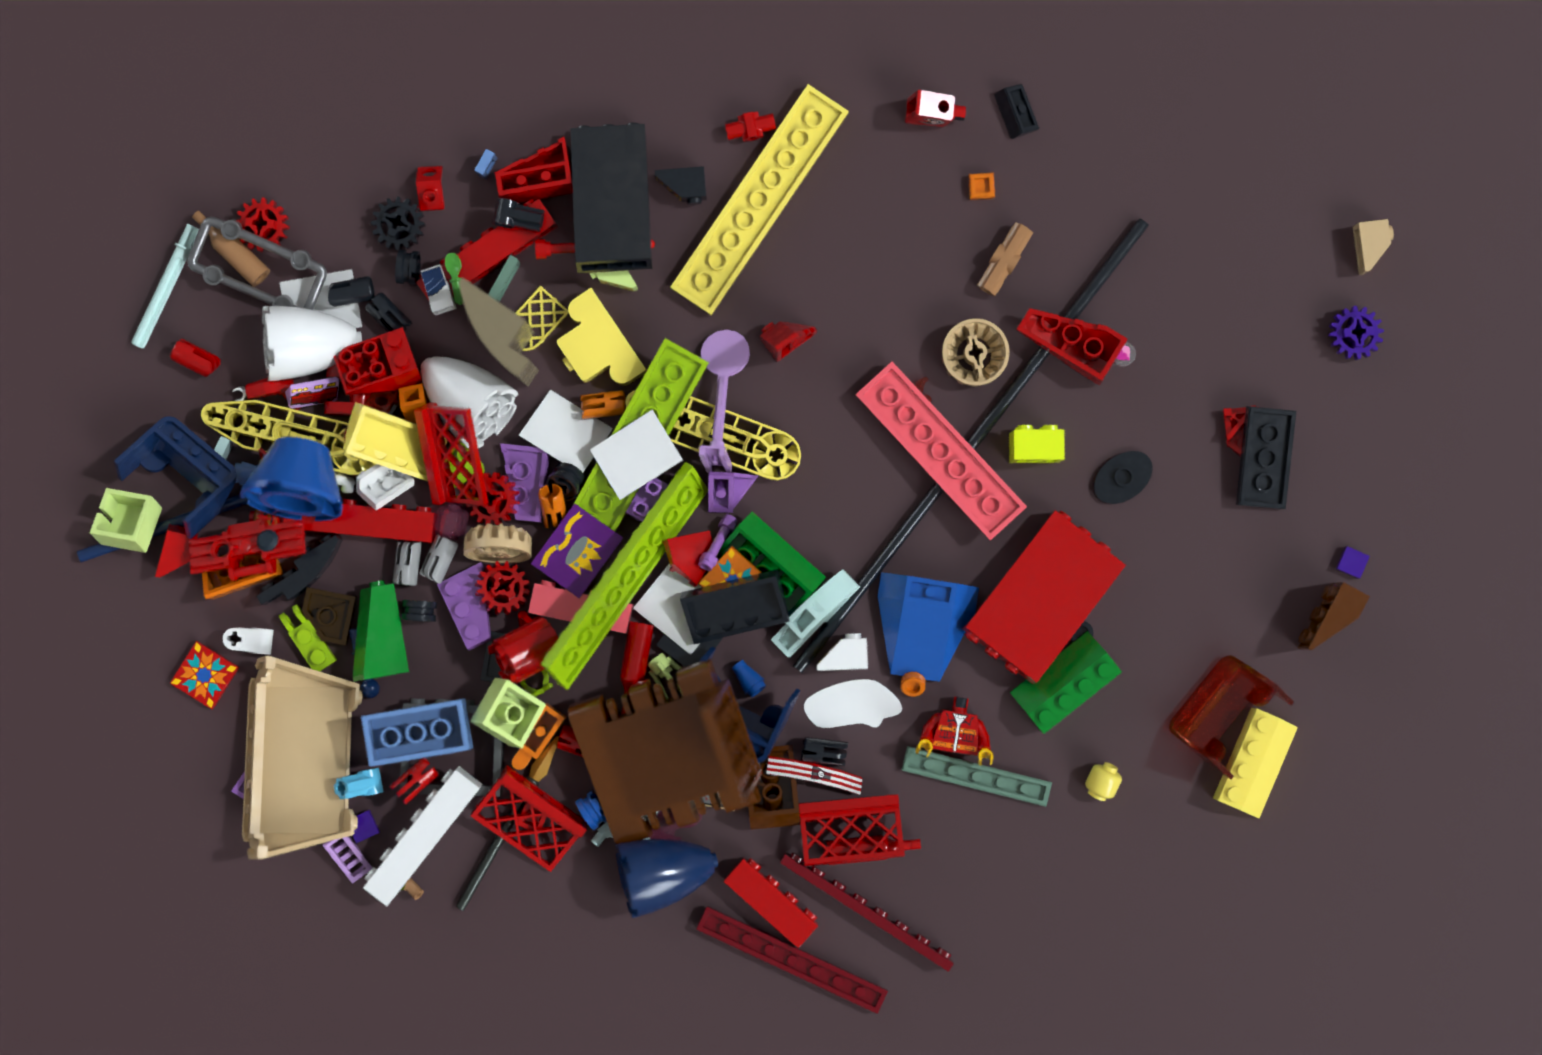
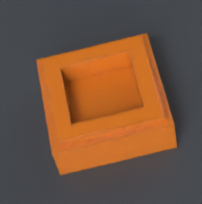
(981, 186)

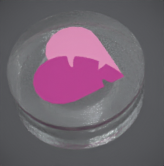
(1126, 355)

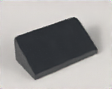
(1016, 111)

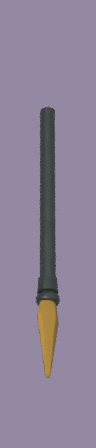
(538, 771)

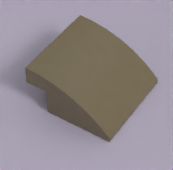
(500, 331)

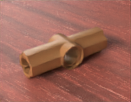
(1005, 259)

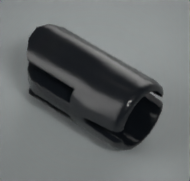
(351, 291)
(387, 313)
(824, 751)

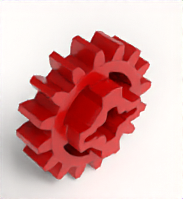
(262, 214)
(495, 508)
(506, 596)

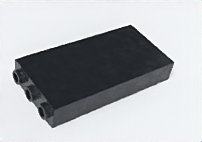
(611, 198)

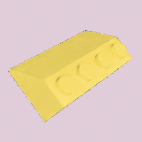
(1255, 762)

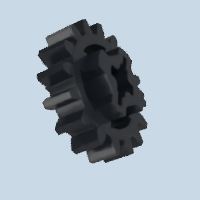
(393, 232)

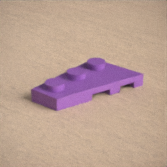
(529, 470)
(464, 606)

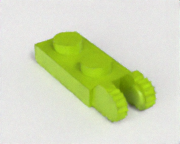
(307, 641)

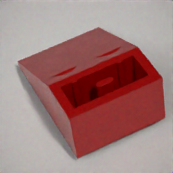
(378, 364)

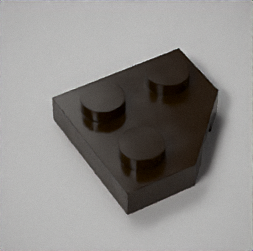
(329, 614)

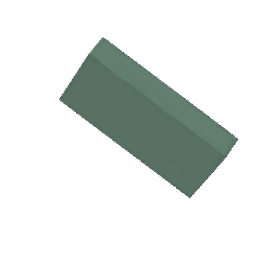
(504, 278)

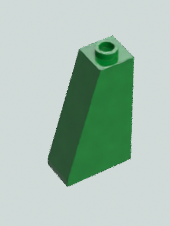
(379, 634)

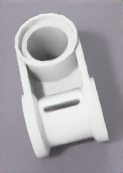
(253, 640)

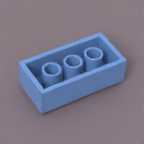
(417, 732)

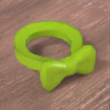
(546, 685)

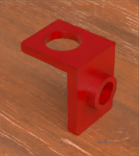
(430, 188)

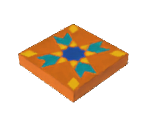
(729, 567)

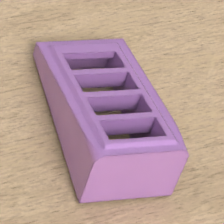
(333, 851)

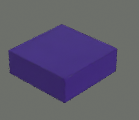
(1352, 562)
(366, 827)

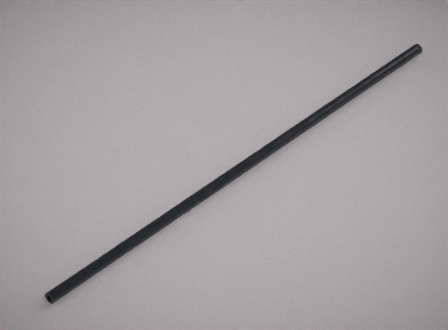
(974, 441)

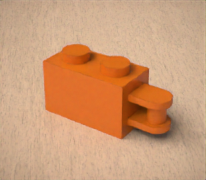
(540, 736)

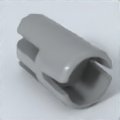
(438, 559)
(406, 563)

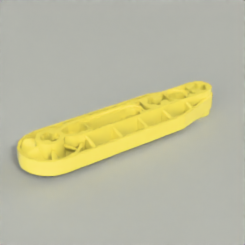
(701, 427)
(279, 428)

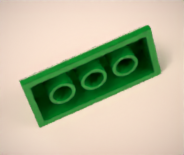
(771, 552)
(1067, 683)

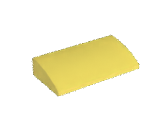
(385, 441)

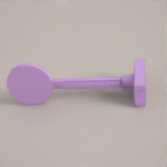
(727, 355)

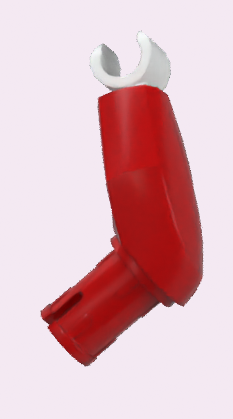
(264, 388)

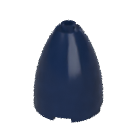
(661, 872)

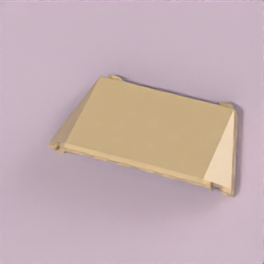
(292, 758)

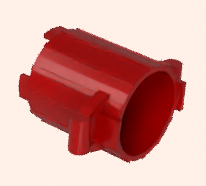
(523, 649)

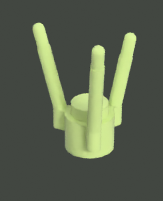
(661, 667)

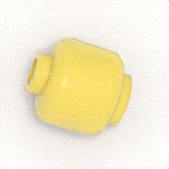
(1103, 781)

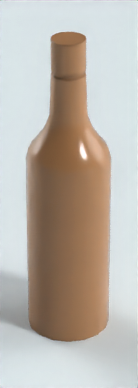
(236, 254)

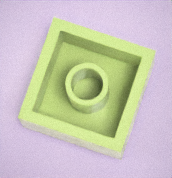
(508, 712)

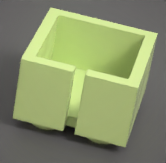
(132, 519)

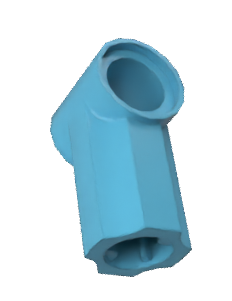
(363, 783)

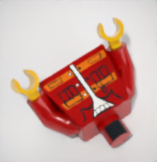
(956, 732)

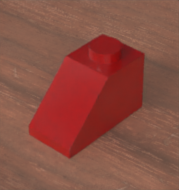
(174, 551)

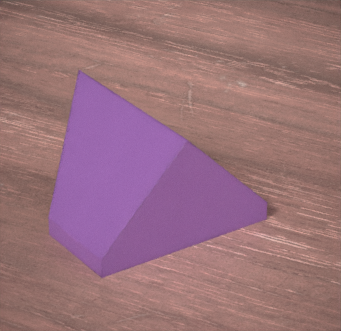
(727, 490)

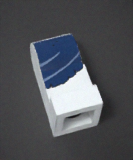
(438, 290)

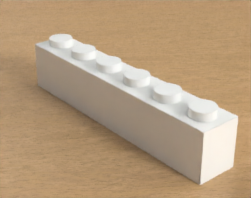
(422, 836)

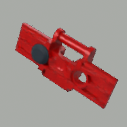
(248, 538)

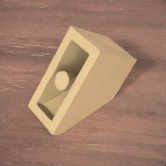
(1371, 242)

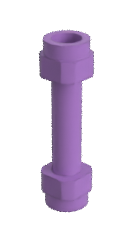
(708, 559)

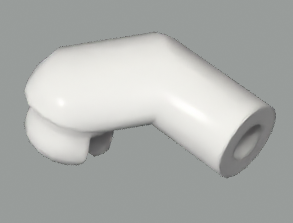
(346, 481)

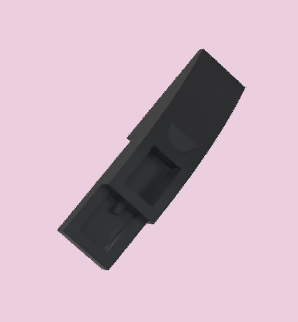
(310, 569)

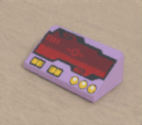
(312, 392)

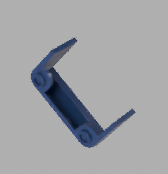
(176, 445)
(765, 729)

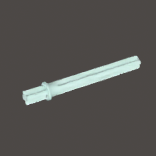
(165, 286)

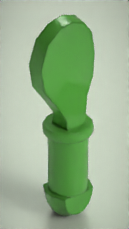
(453, 266)

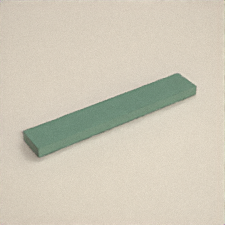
(977, 776)

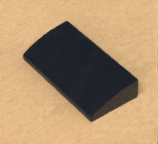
(735, 606)

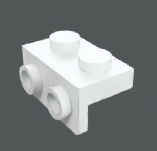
(382, 485)

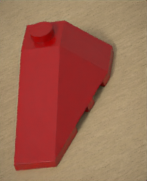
(785, 337)
(1079, 344)

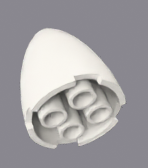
(302, 341)
(465, 385)

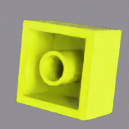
(1036, 446)

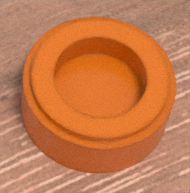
(913, 684)

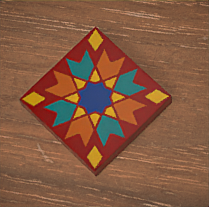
(204, 675)

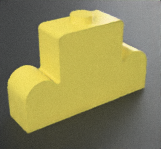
(598, 343)

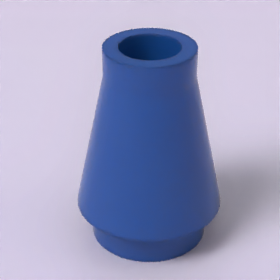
(750, 680)

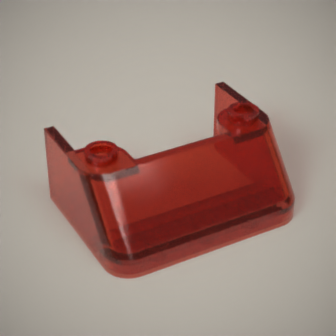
(1218, 704)

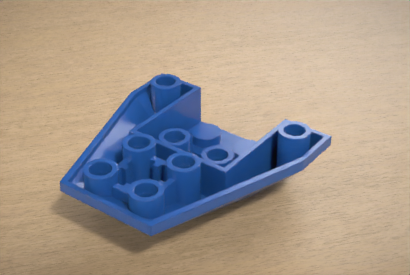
(923, 622)

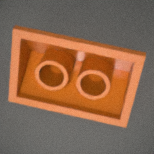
(219, 584)

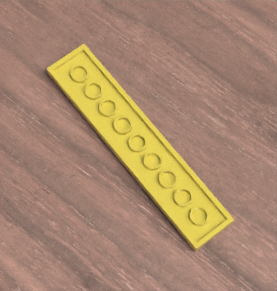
(759, 199)

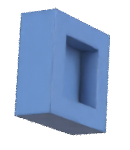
(485, 164)

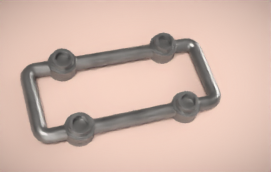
(233, 229)

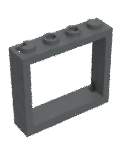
(498, 762)

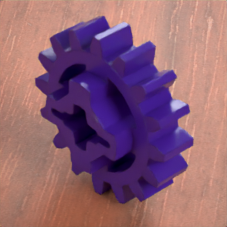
(1356, 343)

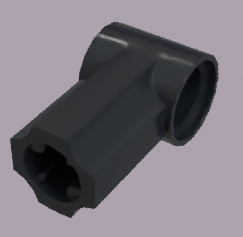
(511, 215)

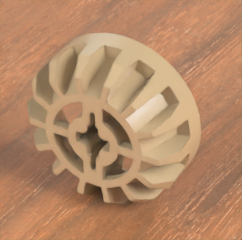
(970, 331)
(498, 544)

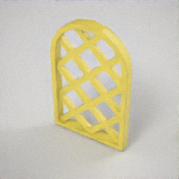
(542, 313)

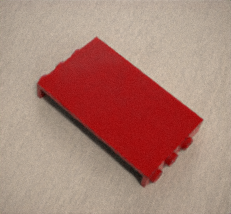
(1044, 597)

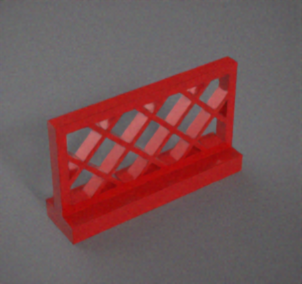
(437, 456)
(544, 804)
(853, 809)

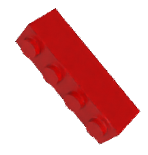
(770, 902)

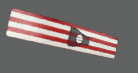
(814, 773)

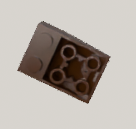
(1338, 609)

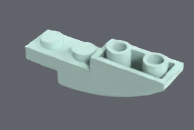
(815, 612)

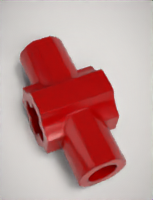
(750, 126)

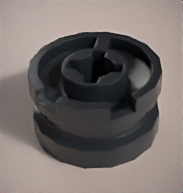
(407, 267)
(568, 478)
(418, 610)

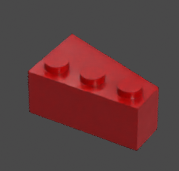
(538, 176)

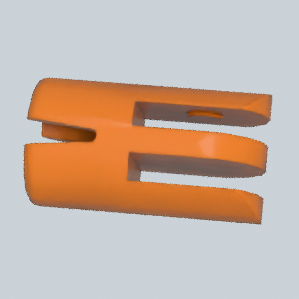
(603, 404)
(552, 504)

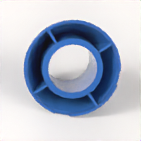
(295, 481)

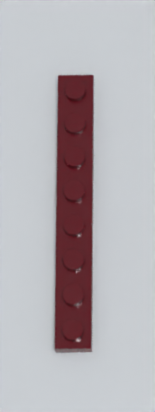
(876, 915)
(792, 959)

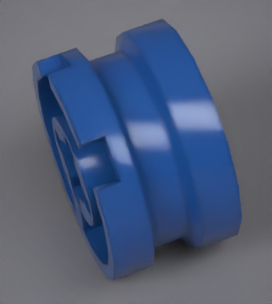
(591, 810)

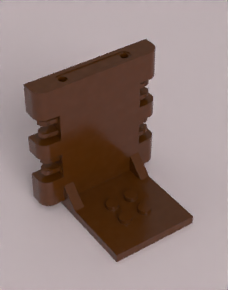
(667, 752)

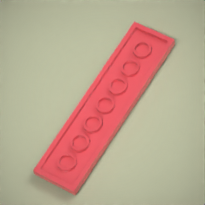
(941, 451)

